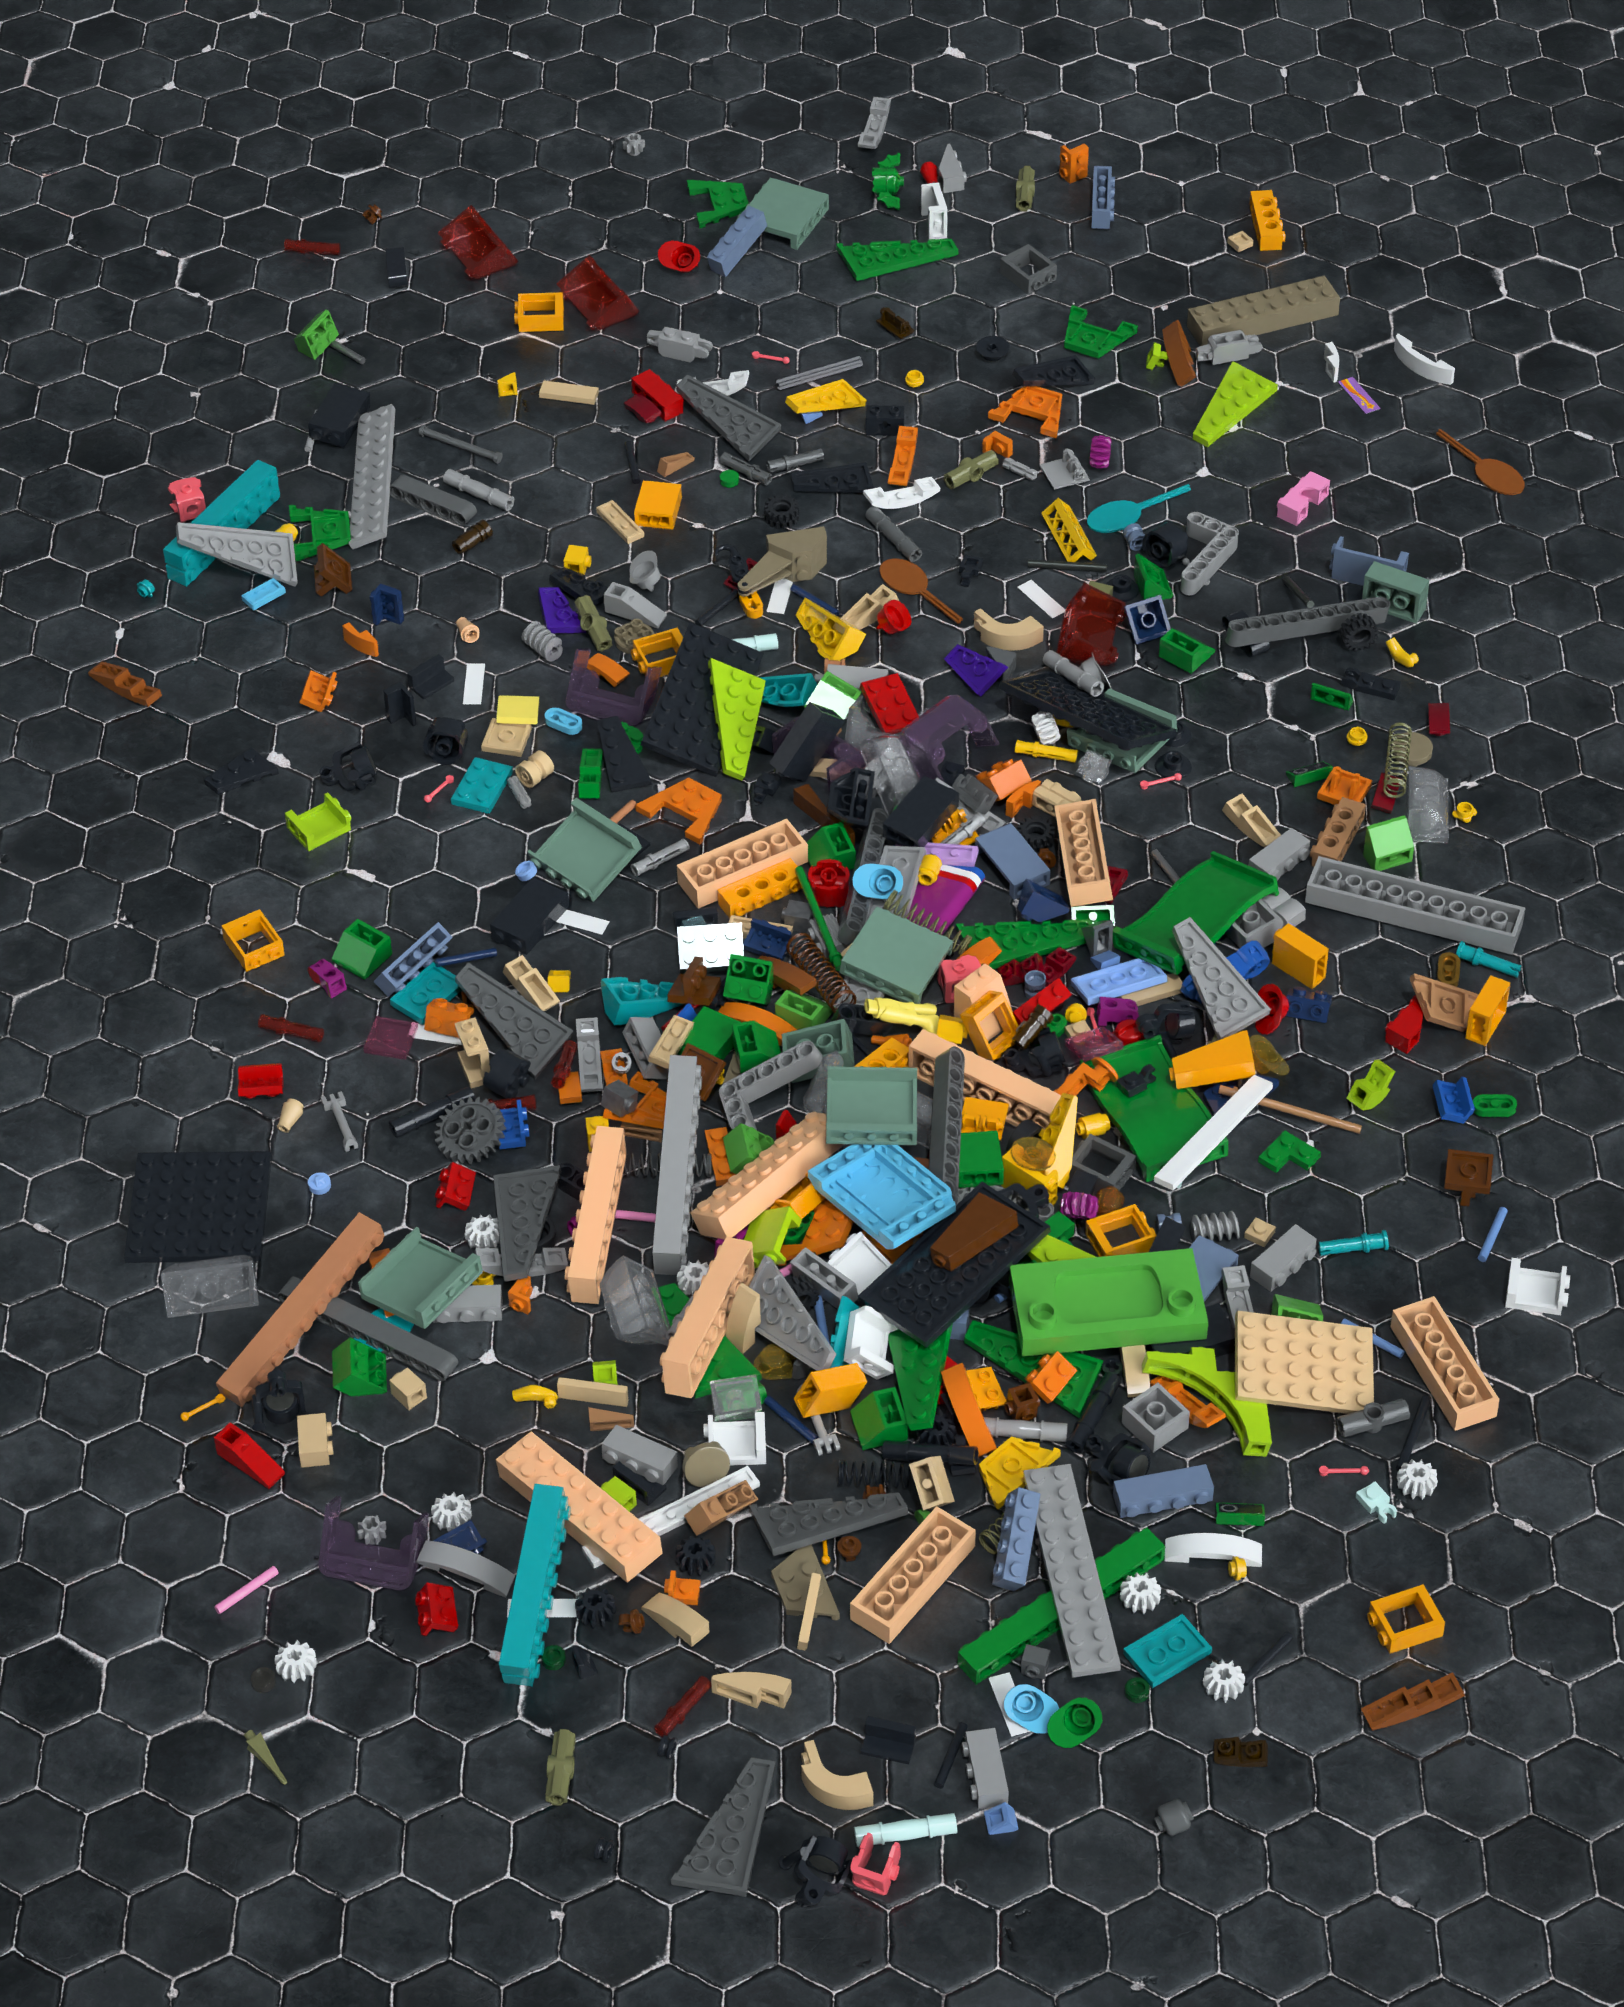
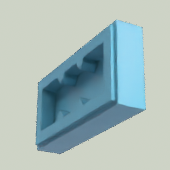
(263, 594)

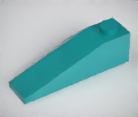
(788, 689)
(634, 999)
(838, 1340)

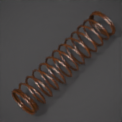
(795, 956)

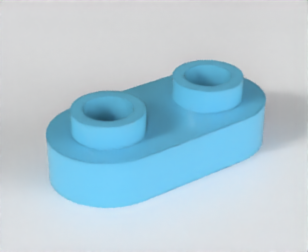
(563, 721)

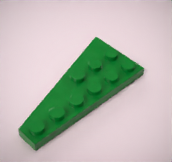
(892, 256)
(1025, 939)
(1005, 1350)
(727, 1360)
(919, 1375)

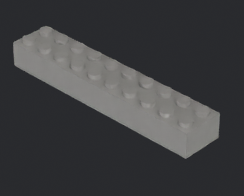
(1415, 905)
(677, 1165)

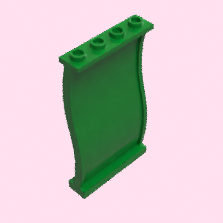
(1210, 894)
(1159, 1118)

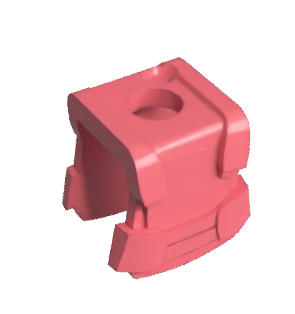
(189, 498)
(953, 972)
(871, 1880)

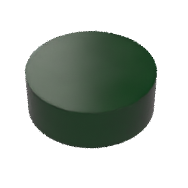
(553, 1657)
(1137, 1690)

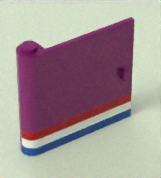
(946, 895)

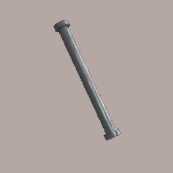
(496, 457)

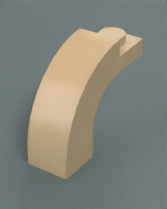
(1008, 636)
(833, 1790)

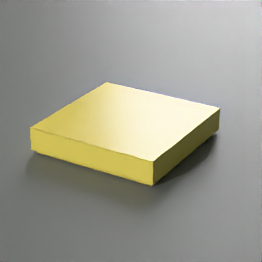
(518, 709)

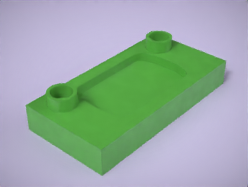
(1108, 1302)

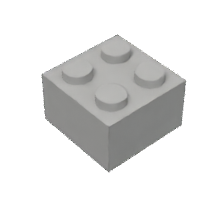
(1256, 923)
(1155, 1417)

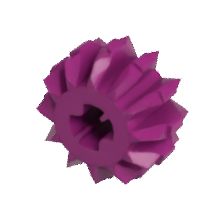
(1100, 452)
(1079, 1205)

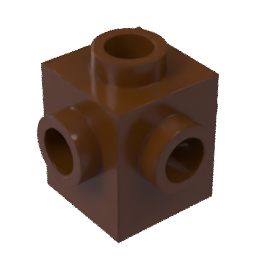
(1022, 1402)

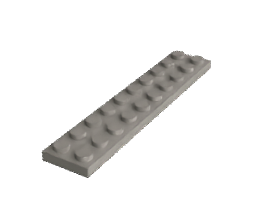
(372, 476)
(908, 862)
(1072, 1572)

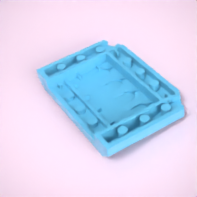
(883, 1191)

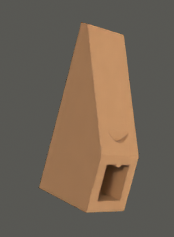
(720, 1507)

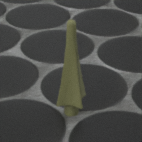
(259, 1748)

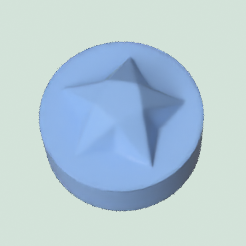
(526, 870)
(319, 1183)

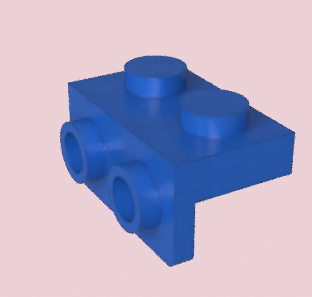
(1454, 1100)
(515, 1127)

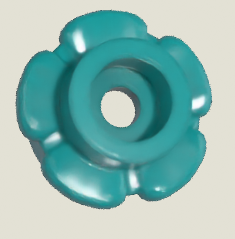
(145, 588)

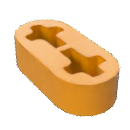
(755, 602)

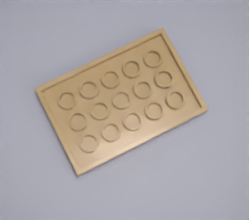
(1303, 1363)

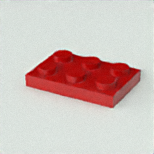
(889, 703)

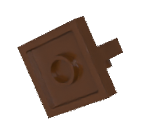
(331, 571)
(694, 985)
(710, 1068)
(1468, 1173)

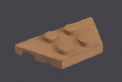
(1443, 1002)

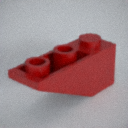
(1406, 1028)
(247, 1455)

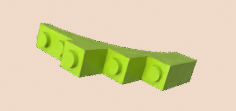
(1200, 1373)

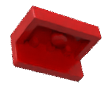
(260, 1080)
(455, 1186)
(436, 1608)

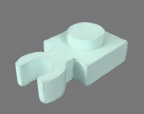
(1375, 1499)

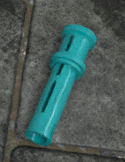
(1478, 956)
(1364, 1242)

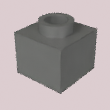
(1035, 1662)

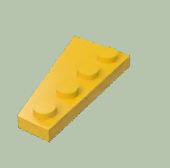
(826, 397)

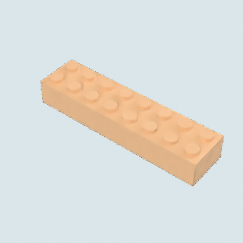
(986, 1081)
(765, 1179)
(596, 1214)
(706, 1318)
(595, 1516)

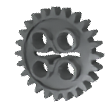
(470, 1130)

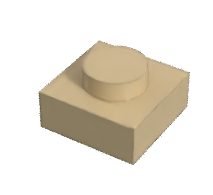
(1240, 241)
(1076, 1028)
(1259, 1232)

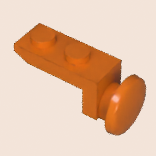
(1086, 1075)

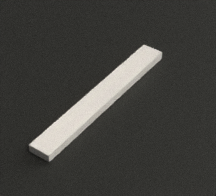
(1213, 1132)
(673, 1514)

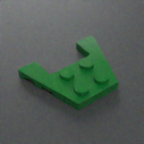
(726, 199)
(1093, 339)
(328, 527)

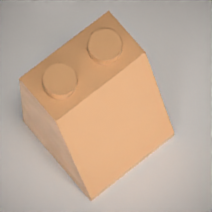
(972, 989)

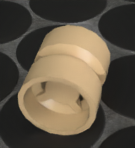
(535, 769)

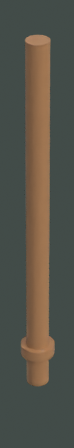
(1297, 1111)

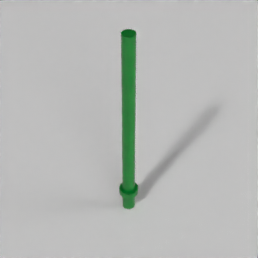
(835, 957)

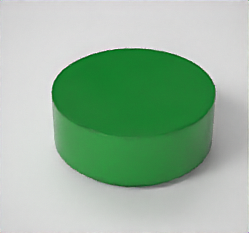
(729, 478)

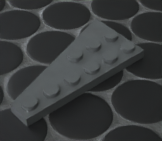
(737, 423)
(516, 1021)
(521, 1211)
(822, 1519)
(729, 1842)

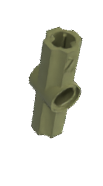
(1025, 188)
(971, 469)
(593, 623)
(560, 1767)

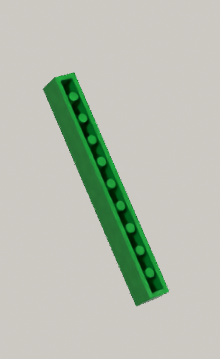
(1039, 1619)

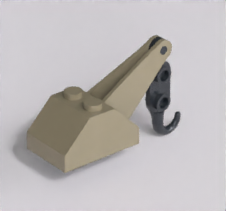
(788, 555)

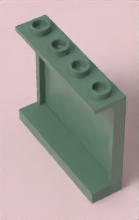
(790, 209)
(1133, 758)
(586, 851)
(895, 956)
(871, 1105)
(418, 1279)

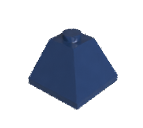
(1147, 619)
(1040, 903)

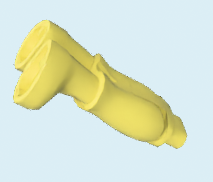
(903, 1013)

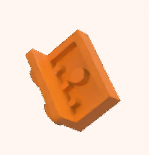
(1074, 163)
(317, 690)
(443, 1015)
(1050, 1376)

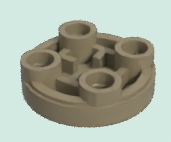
(631, 631)
(1420, 749)
(705, 1463)

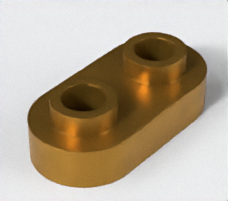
(1448, 969)

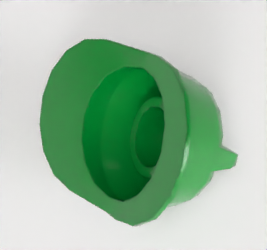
(1074, 1722)

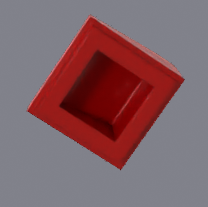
(784, 1124)

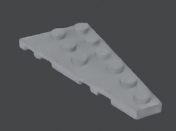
(255, 550)
(1222, 989)
(787, 1320)

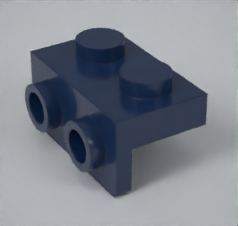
(386, 605)
(767, 939)
(1308, 1004)
(465, 1537)

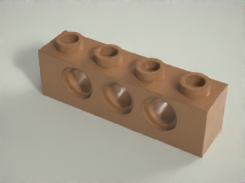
(1339, 830)

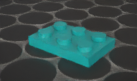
(482, 785)
(428, 985)
(1167, 1650)

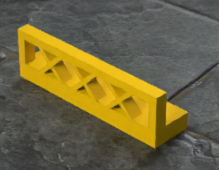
(1070, 527)

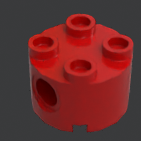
(829, 882)

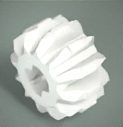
(1045, 728)
(482, 1232)
(690, 1276)
(1417, 1479)
(451, 1511)
(1140, 1593)
(295, 1661)
(1223, 1680)

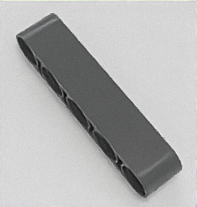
(432, 500)

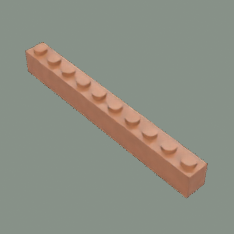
(300, 1309)

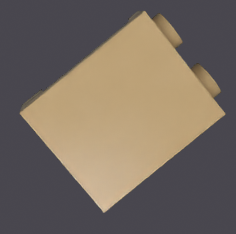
(475, 1055)

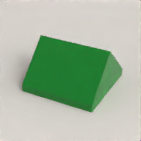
(1151, 579)

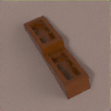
(810, 803)

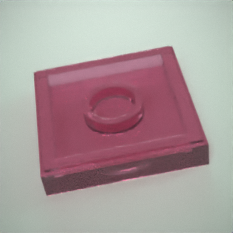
(390, 1037)
(1093, 1043)

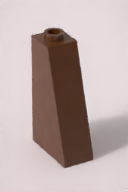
(973, 1231)

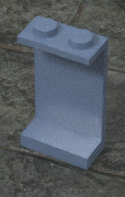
(1353, 565)
(1013, 858)
(1209, 1261)

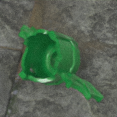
(888, 181)

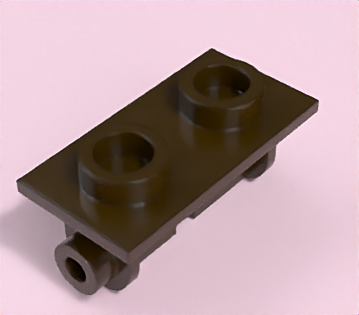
(894, 324)

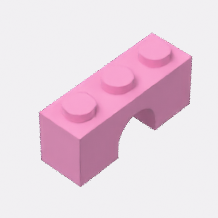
(1294, 504)

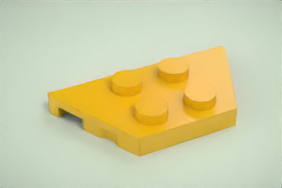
(1005, 1466)

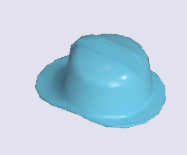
(877, 880)
(1030, 1707)

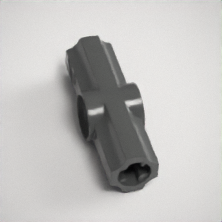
(1373, 1417)

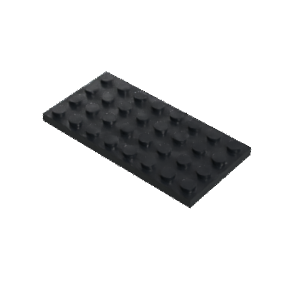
(684, 715)
(1096, 715)
(929, 1298)

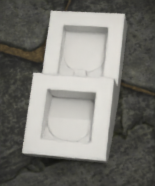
(1332, 361)

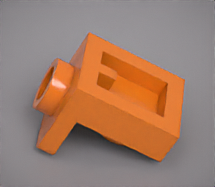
(998, 443)
(520, 1295)
(682, 1589)

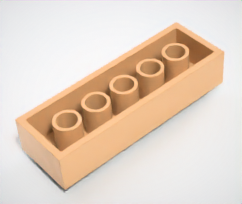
(1083, 853)
(739, 859)
(1444, 1363)
(912, 1575)

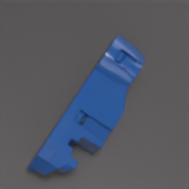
(1248, 961)

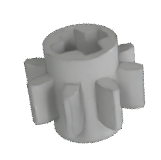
(633, 144)
(371, 1530)

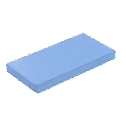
(1117, 980)

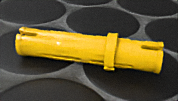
(1052, 752)

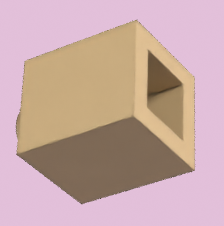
(408, 1388)

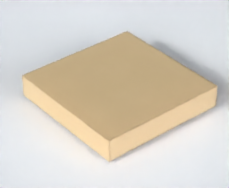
(506, 738)

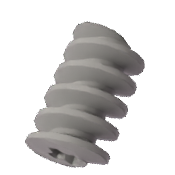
(542, 641)
(1215, 1226)

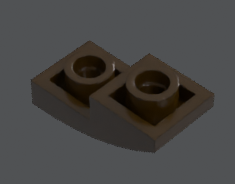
(1240, 1754)

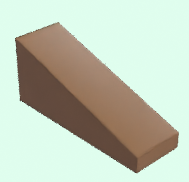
(672, 463)
(642, 1132)
(607, 1420)

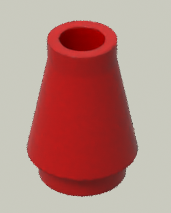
(929, 172)

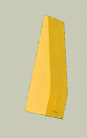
(829, 632)
(1061, 1136)

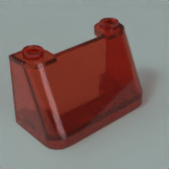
(476, 245)
(596, 295)
(1090, 626)

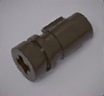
(478, 533)
(1030, 1029)

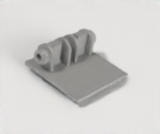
(1064, 471)

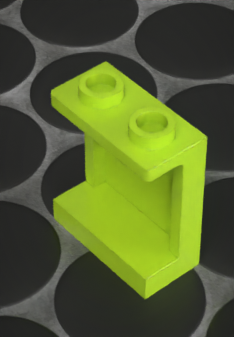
(319, 823)
(769, 1231)

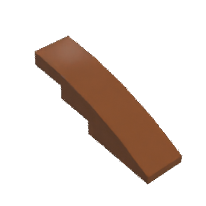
(1178, 353)
(121, 682)
(790, 977)
(1412, 1703)

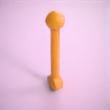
(218, 1399)
(825, 1559)

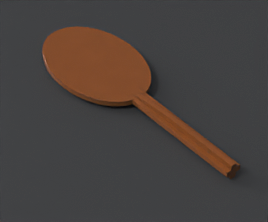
(1491, 472)
(911, 580)

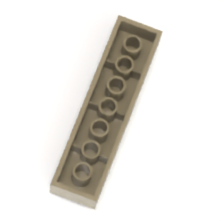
(1266, 310)

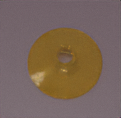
(1033, 1153)

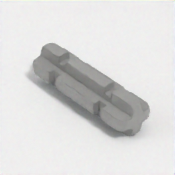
(1020, 468)
(519, 792)

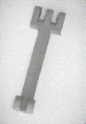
(335, 1105)
(824, 1439)

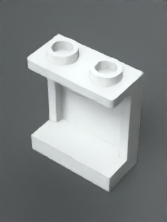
(935, 207)
(859, 1261)
(1536, 1289)
(868, 1342)
(741, 1439)

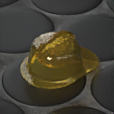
(1266, 1057)
(774, 1363)

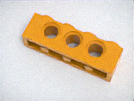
(1266, 220)
(759, 889)
(889, 1054)

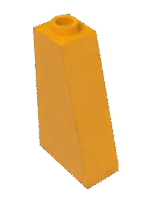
(1214, 1063)

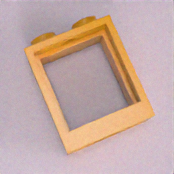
(539, 302)
(653, 644)
(255, 922)
(979, 1010)
(1487, 1010)
(800, 1198)
(1125, 1216)
(1398, 1641)

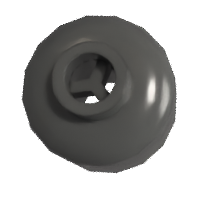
(1174, 1817)

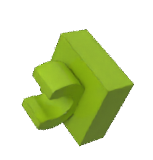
(1154, 357)
(605, 1372)

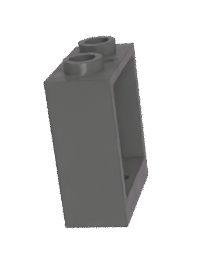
(1011, 265)
(1125, 1160)

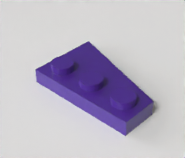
(556, 612)
(974, 668)

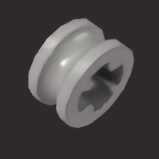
(621, 1070)

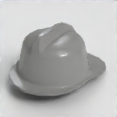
(645, 570)
(1094, 669)

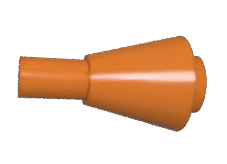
(902, 1038)

